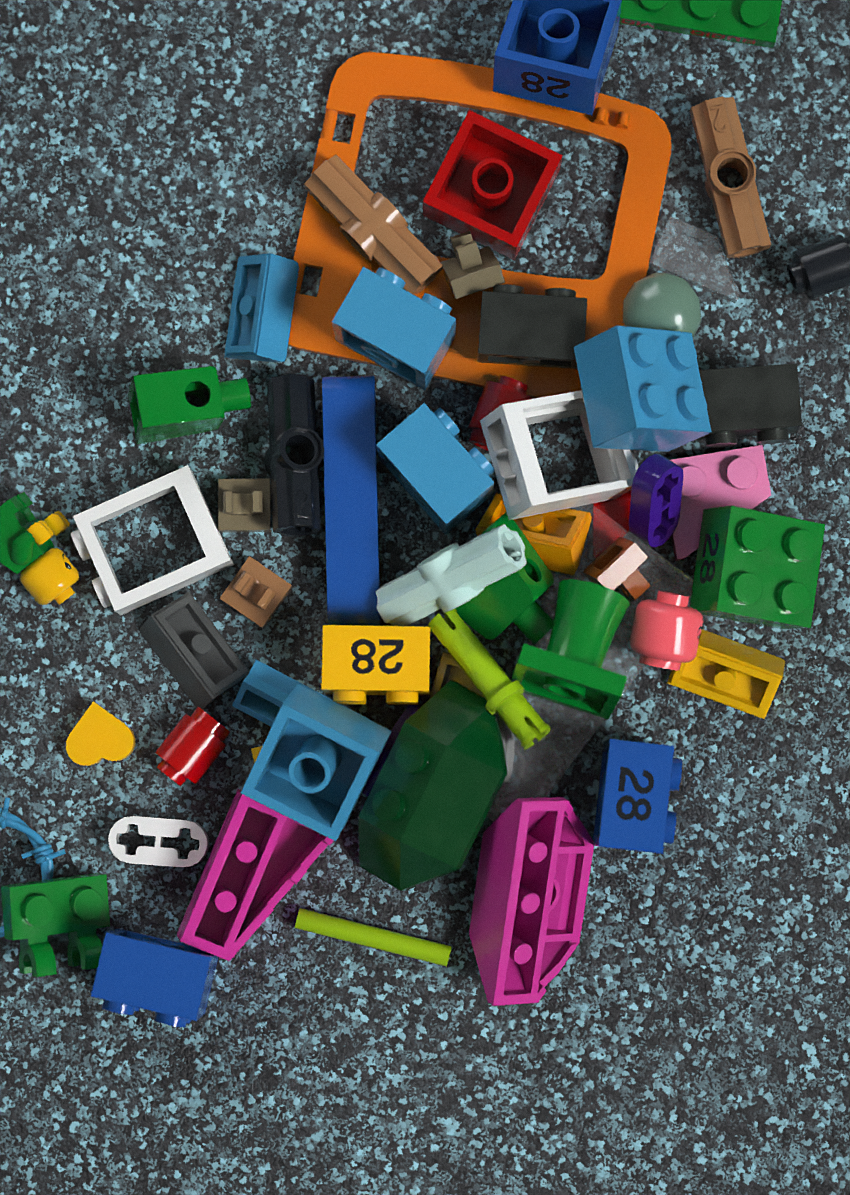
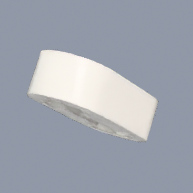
(158, 854)

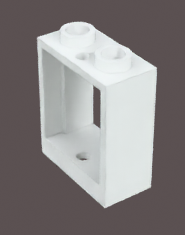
(518, 466)
(201, 519)

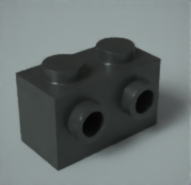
(531, 327)
(751, 403)

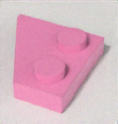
(716, 481)

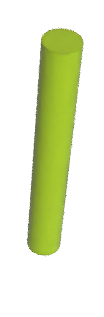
(373, 937)

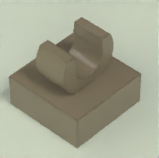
(471, 268)
(244, 505)

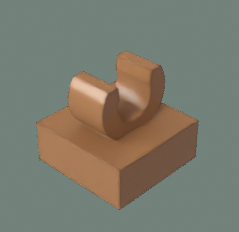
(256, 592)

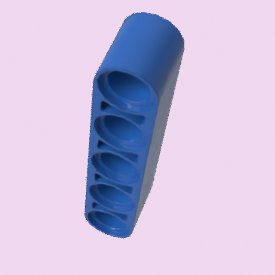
(351, 500)

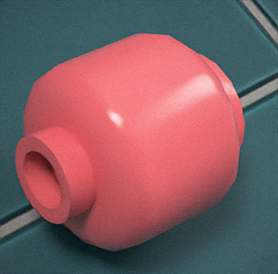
(666, 631)

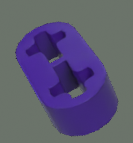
(655, 500)

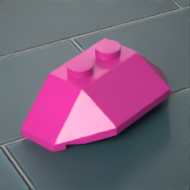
(529, 898)

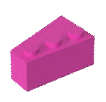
(247, 876)

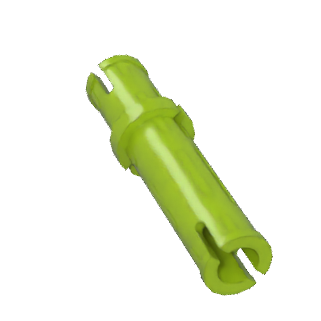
(501, 693)

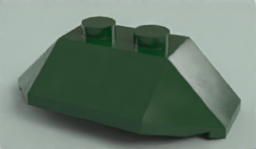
(433, 790)

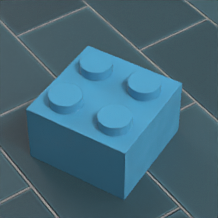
(395, 326)
(642, 389)
(436, 468)
(315, 762)

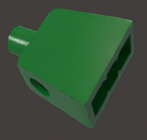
(161, 405)
(512, 597)

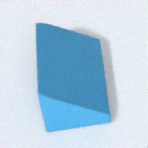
(262, 308)

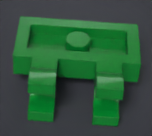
(56, 907)

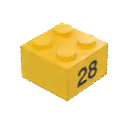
(376, 662)

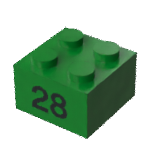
(757, 567)

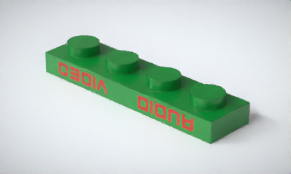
(727, 20)

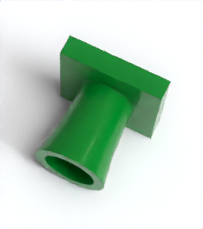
(578, 643)

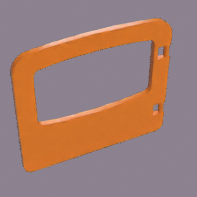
(471, 86)

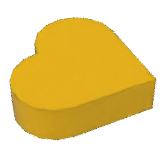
(99, 737)

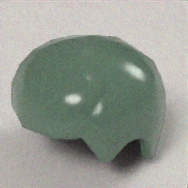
(662, 304)

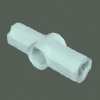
(451, 576)

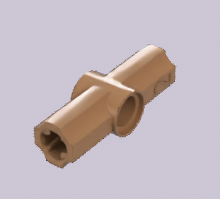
(721, 147)
(372, 224)

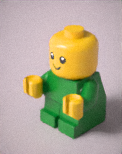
(29, 550)

